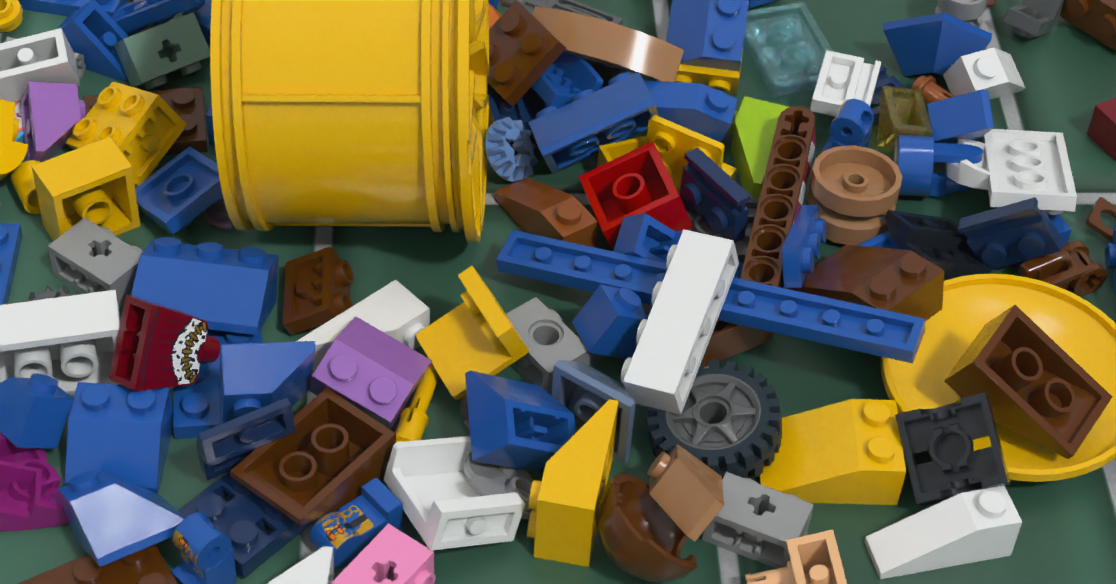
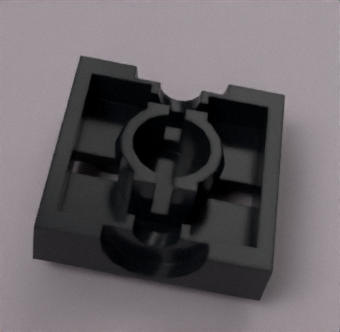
(948, 438)

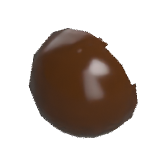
(640, 533)

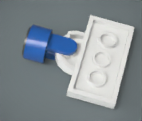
(1006, 163)

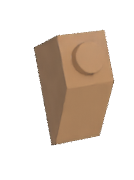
(686, 490)

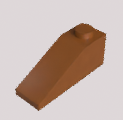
(548, 212)

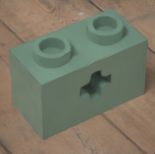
(141, 57)

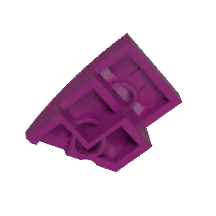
(28, 489)

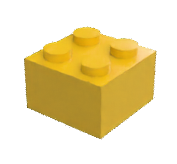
(87, 184)

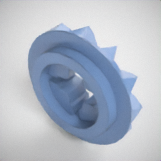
(502, 154)

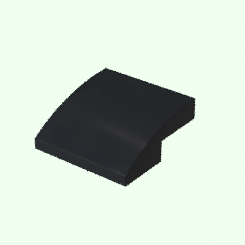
(936, 241)

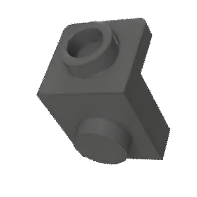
(1033, 17)

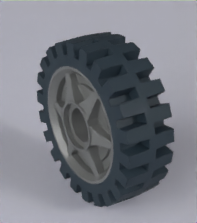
(726, 423)

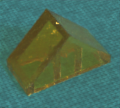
(902, 114)

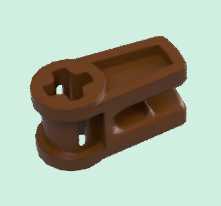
(1067, 269)

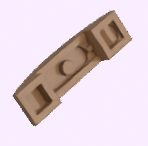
(612, 44)

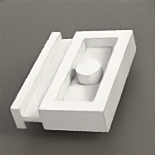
(843, 79)

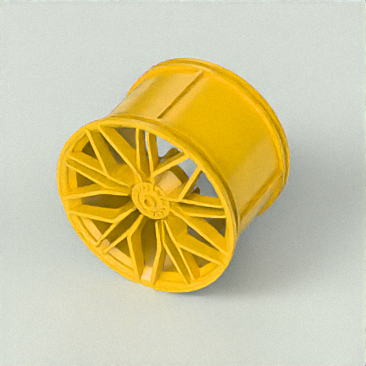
(351, 112)

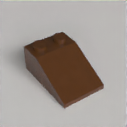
(879, 279)
(1030, 383)
(321, 462)

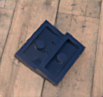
(233, 441)

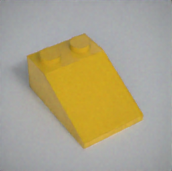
(840, 454)
(571, 489)

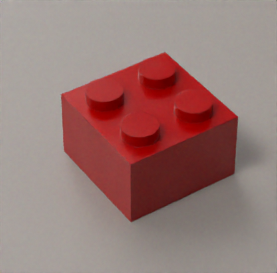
(632, 187)

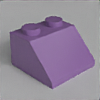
(370, 371)

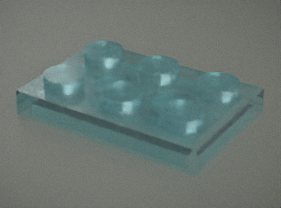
(786, 47)

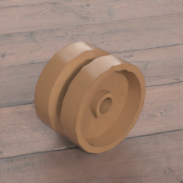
(854, 192)

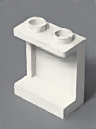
(439, 500)

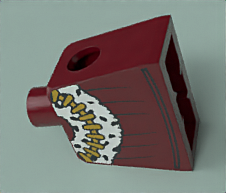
(160, 346)

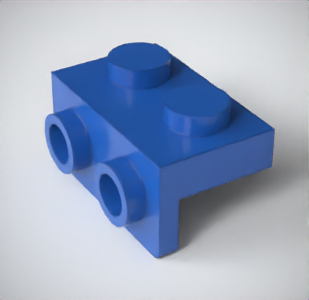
(565, 79)

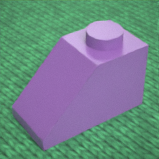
(49, 117)

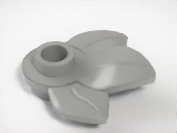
(490, 480)

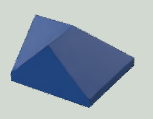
(933, 42)

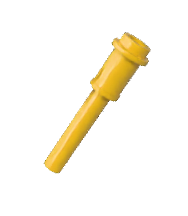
(414, 418)

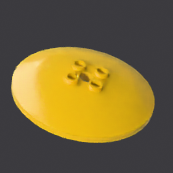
(1065, 317)

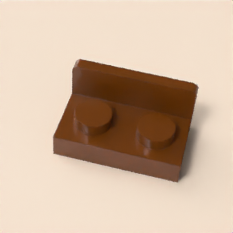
(315, 290)

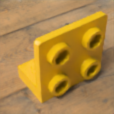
(137, 123)
(675, 140)
(471, 337)

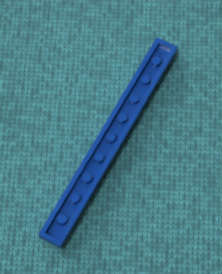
(746, 304)

